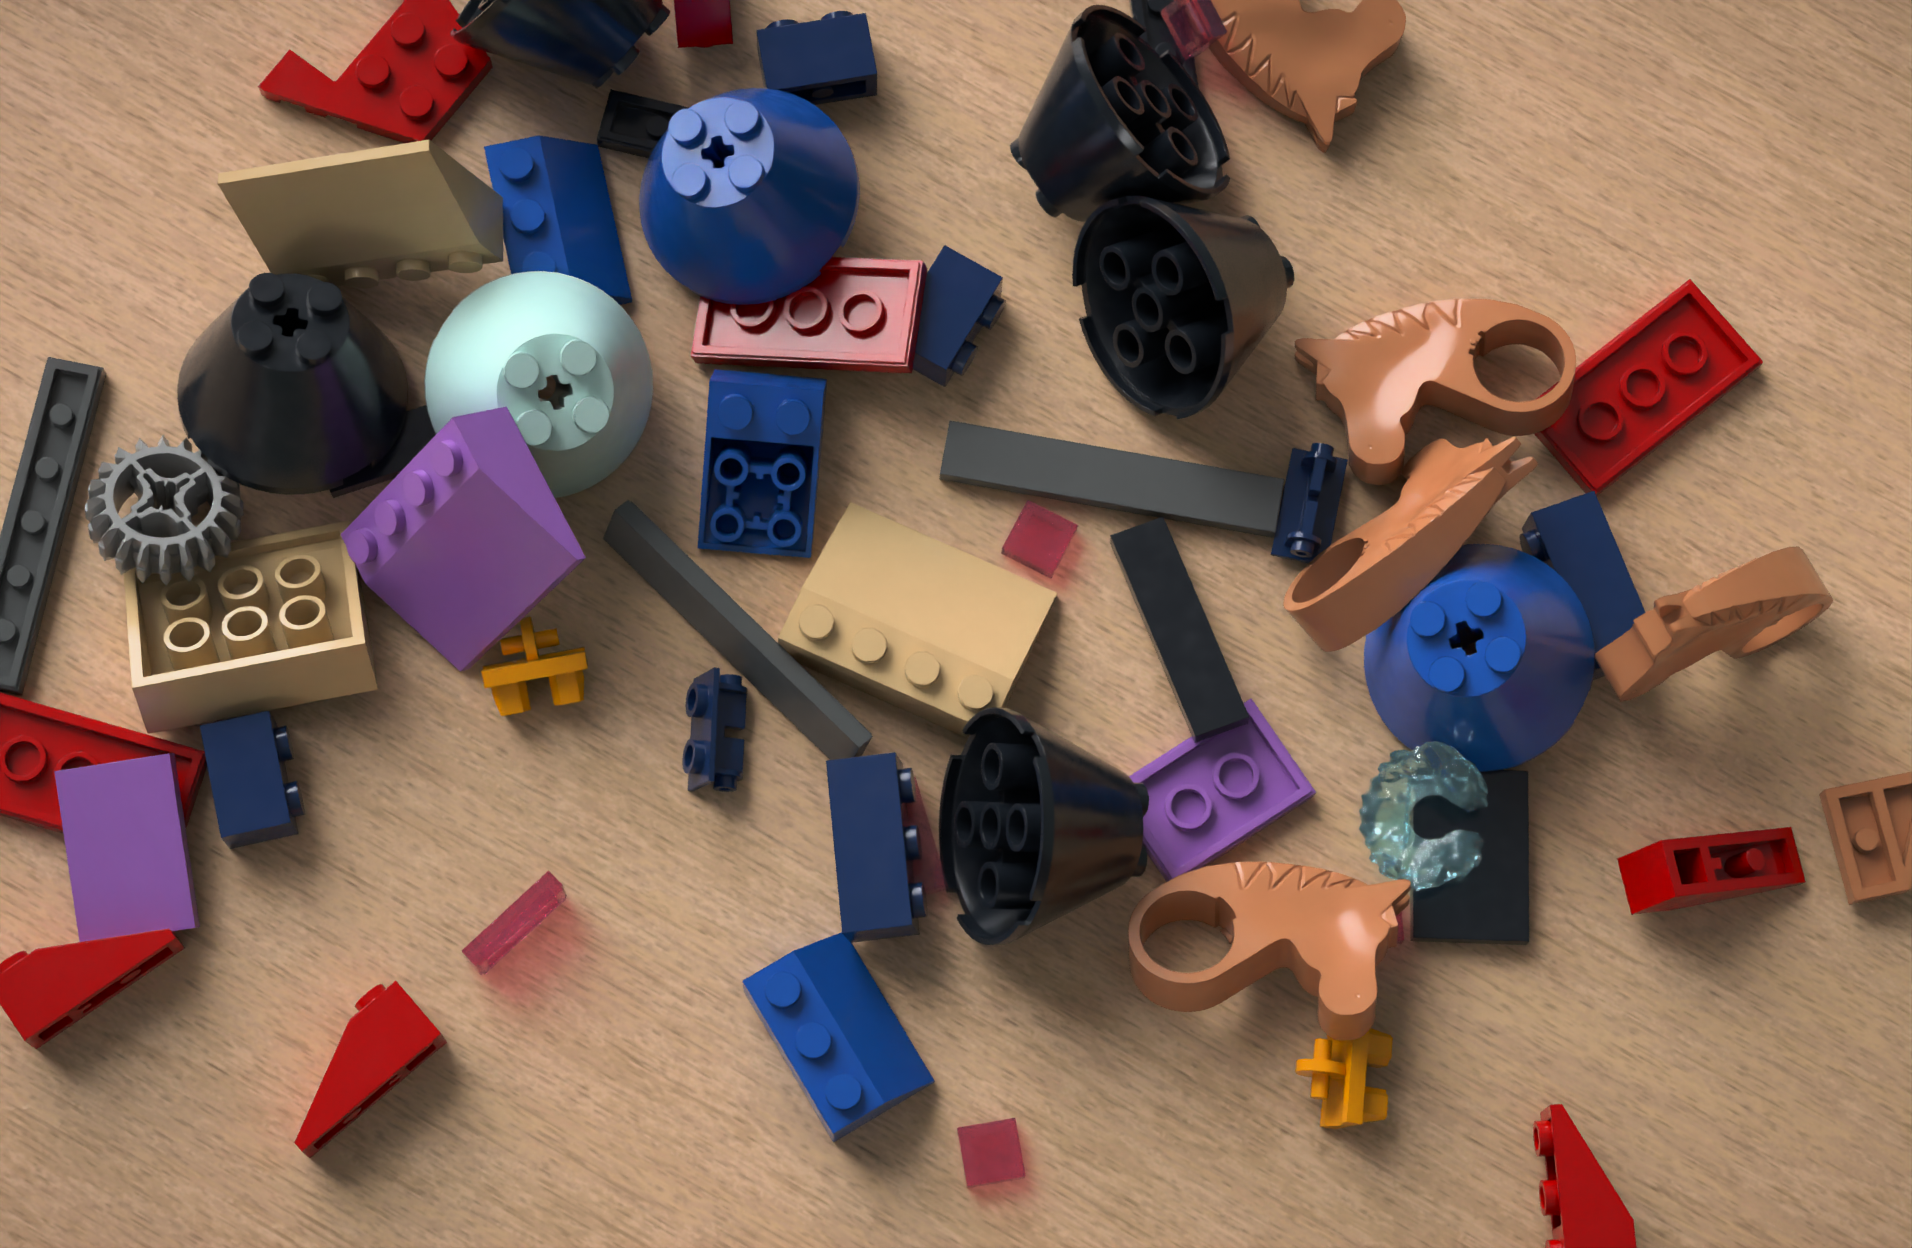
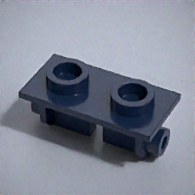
(1309, 503)
(713, 705)

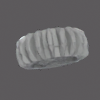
(159, 528)

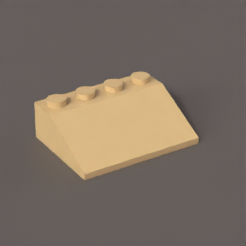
(369, 215)
(915, 620)
(253, 635)

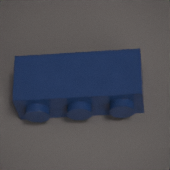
(1583, 551)
(875, 847)

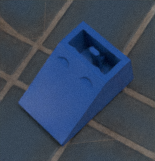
(761, 463)

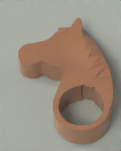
(1307, 60)
(1425, 356)
(1398, 553)
(1730, 613)
(1275, 917)

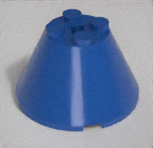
(749, 195)
(1520, 683)

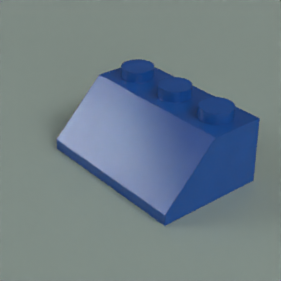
(558, 211)
(837, 1034)

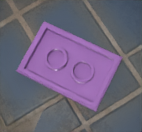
(1217, 794)
(127, 847)

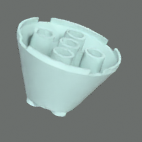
(537, 326)

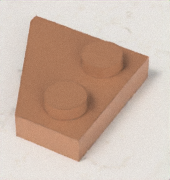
(1872, 835)

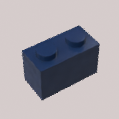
(819, 58)
(955, 306)
(251, 779)

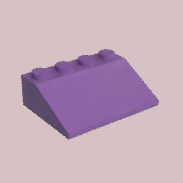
(465, 537)

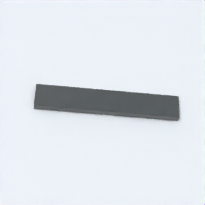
(1111, 479)
(42, 507)
(735, 634)

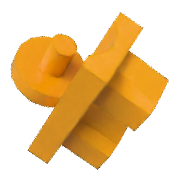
(510, 677)
(1340, 1078)

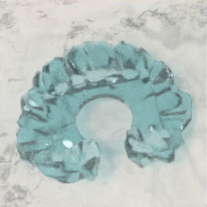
(1387, 810)

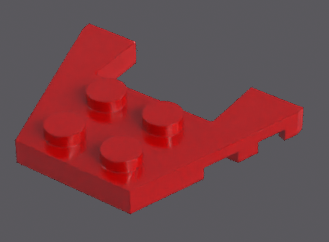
(400, 82)

